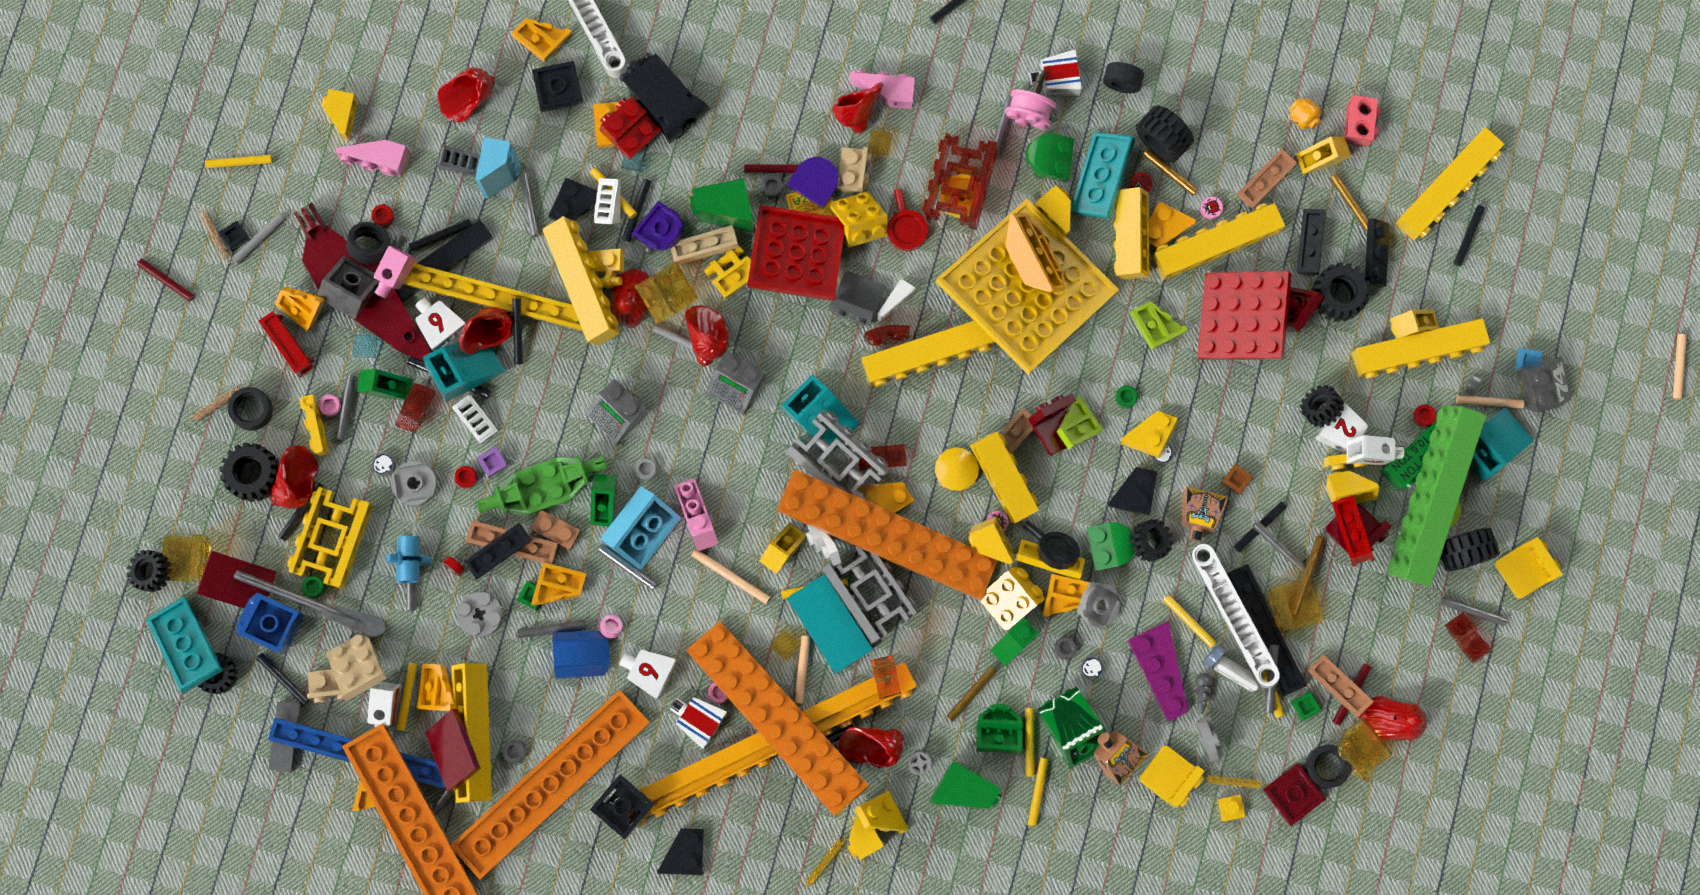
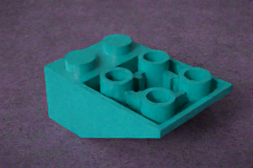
(459, 372)
(812, 399)
(1498, 444)

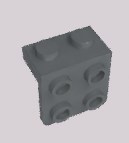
(857, 298)

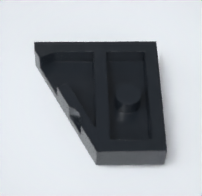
(572, 201)
(1136, 492)
(685, 853)

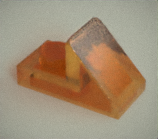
(885, 676)

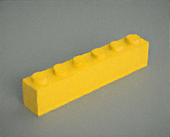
(1449, 183)
(1219, 241)
(581, 281)
(1420, 348)
(926, 352)
(472, 700)

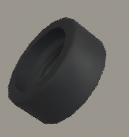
(369, 230)
(240, 395)
(1311, 771)

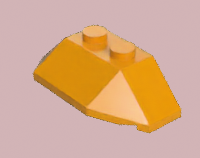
(1033, 255)

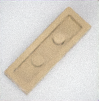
(705, 245)

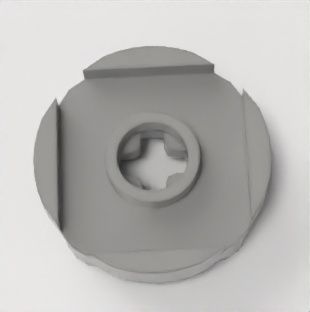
(404, 476)
(1089, 602)
(467, 610)
(1209, 740)

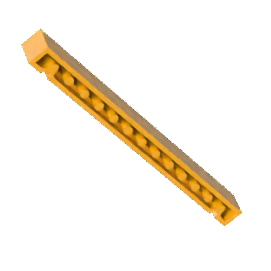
(756, 750)

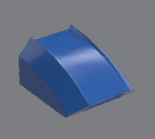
(269, 623)
(580, 654)

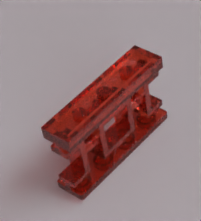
(978, 184)

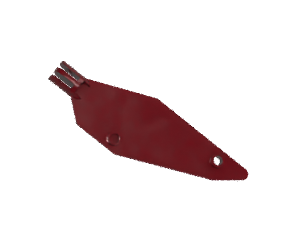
(381, 316)

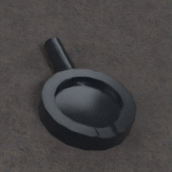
(1055, 548)

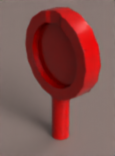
(906, 228)

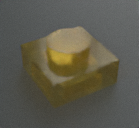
(880, 142)
(784, 645)

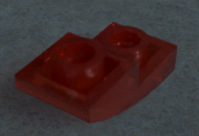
(878, 335)
(414, 408)
(893, 454)
(1467, 638)

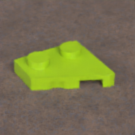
(1156, 325)
(1078, 424)

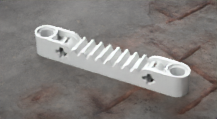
(599, 36)
(1235, 615)

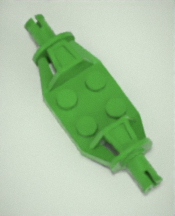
(541, 486)

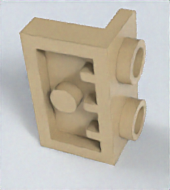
(852, 170)
(323, 686)

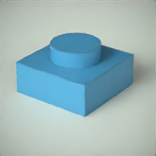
(1527, 357)

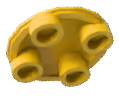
(956, 469)

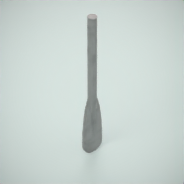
(347, 617)

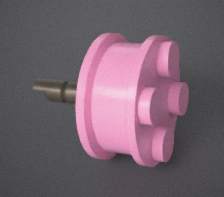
(1031, 106)

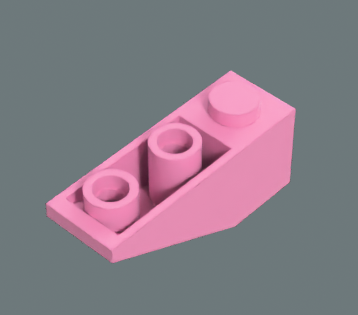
(896, 90)
(381, 155)
(696, 514)

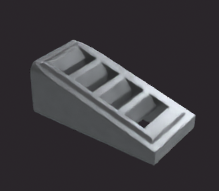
(443, 165)

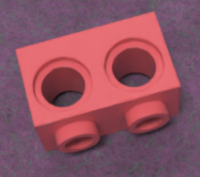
(1356, 119)

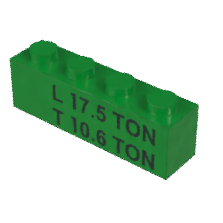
(1403, 471)

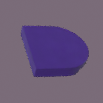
(815, 180)
(660, 228)

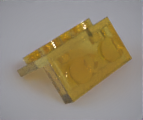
(666, 292)
(186, 556)
(1282, 599)
(1362, 749)

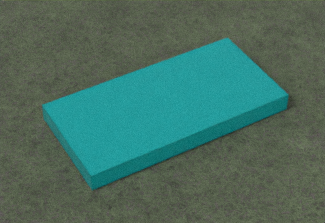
(1102, 175)
(829, 623)
(184, 645)

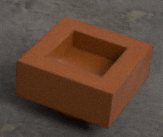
(1237, 479)

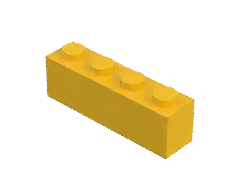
(1132, 234)
(1004, 477)

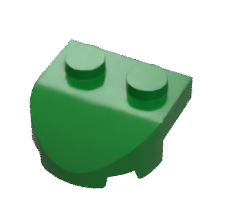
(1050, 156)
(1110, 545)
(999, 730)

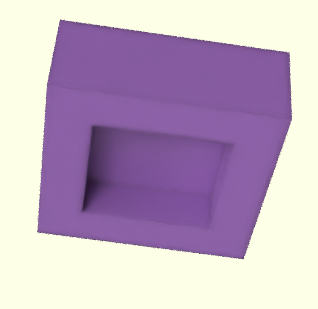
(492, 462)

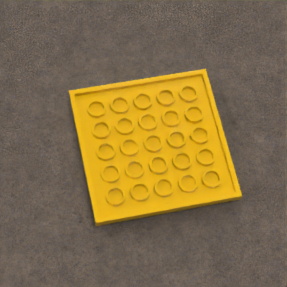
(1016, 316)

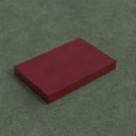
(219, 581)
(452, 750)

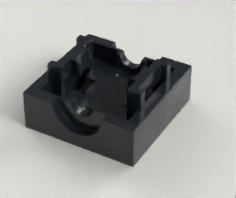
(615, 812)

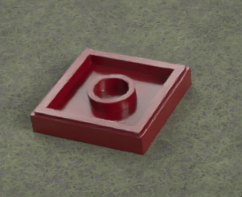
(1294, 794)

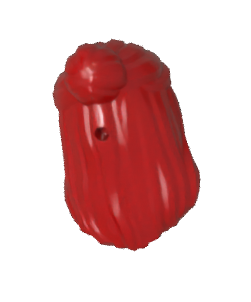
(465, 93)
(856, 108)
(625, 300)
(486, 330)
(707, 333)
(294, 478)
(1395, 719)
(872, 746)

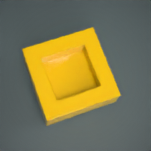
(1231, 808)

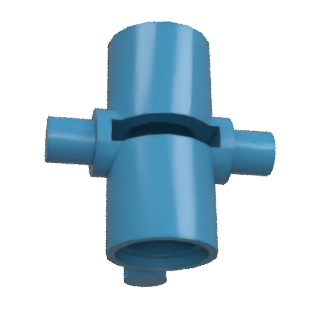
(408, 559)

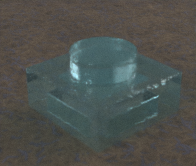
(364, 346)

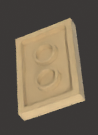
(355, 666)

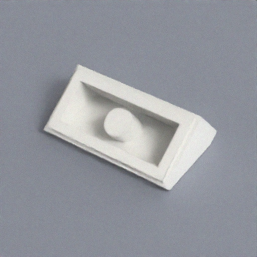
(1236, 673)

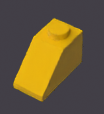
(341, 110)
(1323, 154)
(1056, 208)
(1413, 323)
(1348, 484)
(991, 541)
(782, 548)
(863, 840)

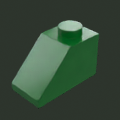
(383, 384)
(603, 499)
(1014, 641)

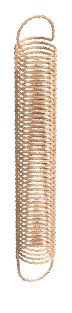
(218, 237)
(214, 407)

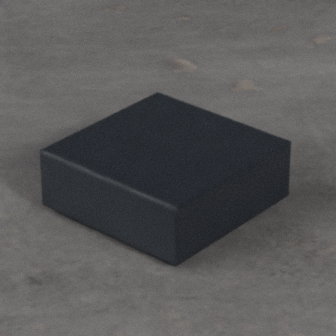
(234, 236)

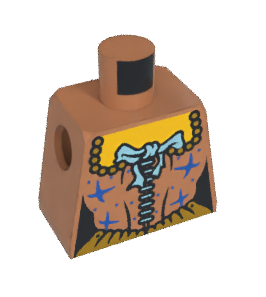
(1201, 511)
(1118, 756)

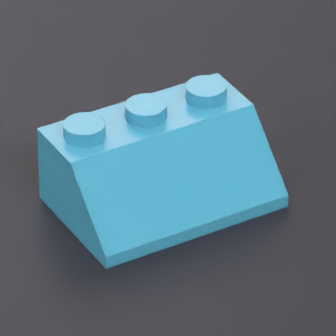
(496, 166)
(640, 528)

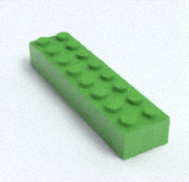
(1436, 494)

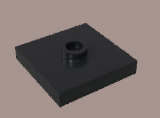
(557, 86)

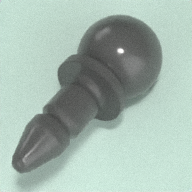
(1204, 684)

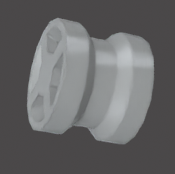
(920, 760)

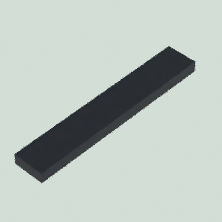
(452, 253)
(1264, 622)

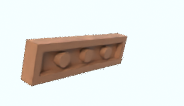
(537, 550)

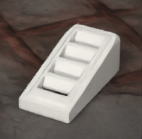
(615, 202)
(899, 295)
(458, 407)

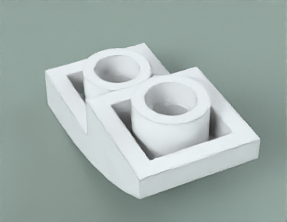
(823, 543)

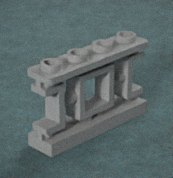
(823, 469)
(855, 601)

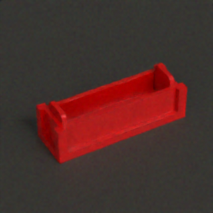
(286, 344)
(1352, 530)

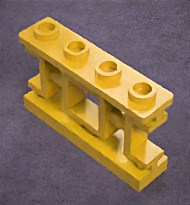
(347, 543)

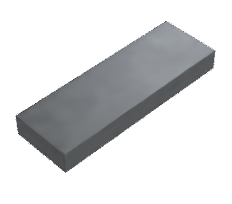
(283, 755)

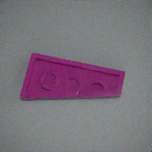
(1159, 664)

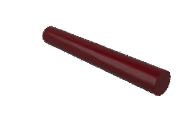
(770, 168)
(165, 280)
(1359, 680)

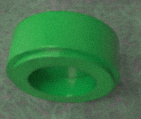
(1126, 397)
(313, 586)

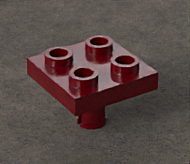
(1301, 306)

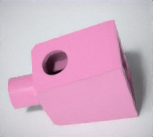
(399, 263)

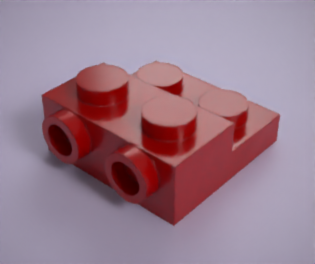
(629, 127)

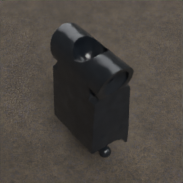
(663, 95)

